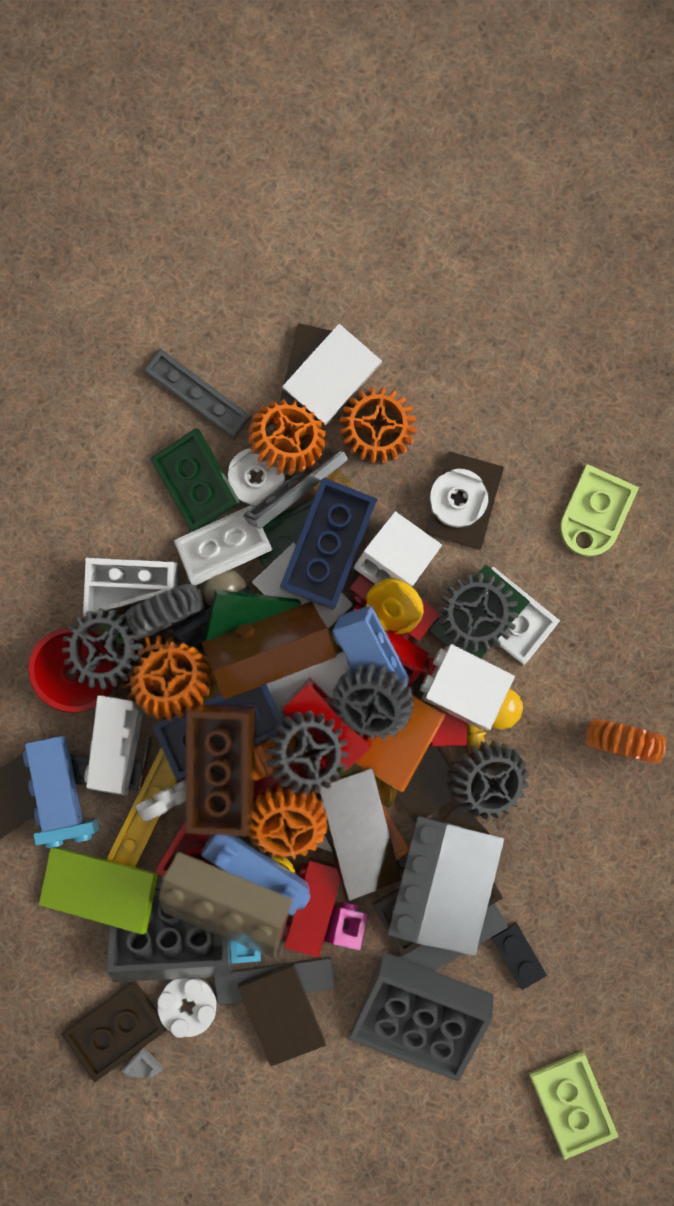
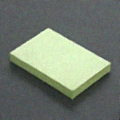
(573, 1105)

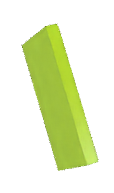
(98, 889)

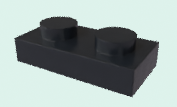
(519, 956)

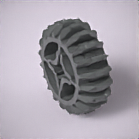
(488, 588)
(164, 610)
(81, 634)
(391, 703)
(311, 764)
(480, 795)

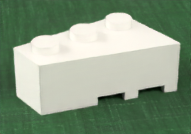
(125, 582)
(113, 745)

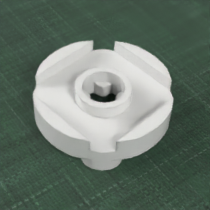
(239, 478)
(473, 490)
(163, 801)
(203, 1011)

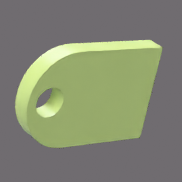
(597, 509)

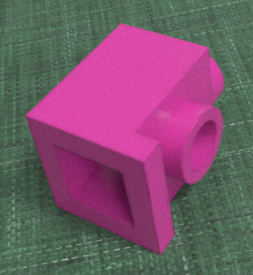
(352, 934)

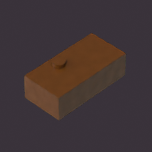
(269, 650)
(219, 769)

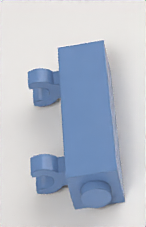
(246, 862)

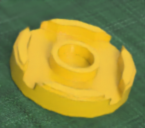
(395, 605)

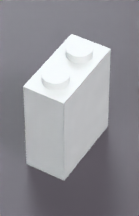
(397, 552)
(466, 687)

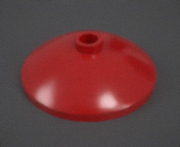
(49, 676)

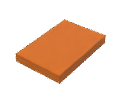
(399, 756)

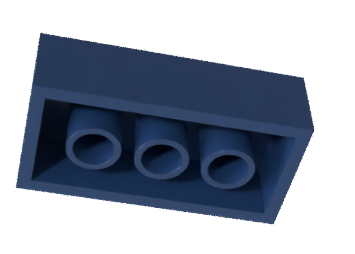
(328, 543)
(173, 734)

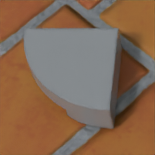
(142, 1065)

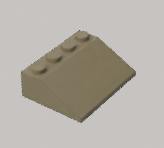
(224, 904)

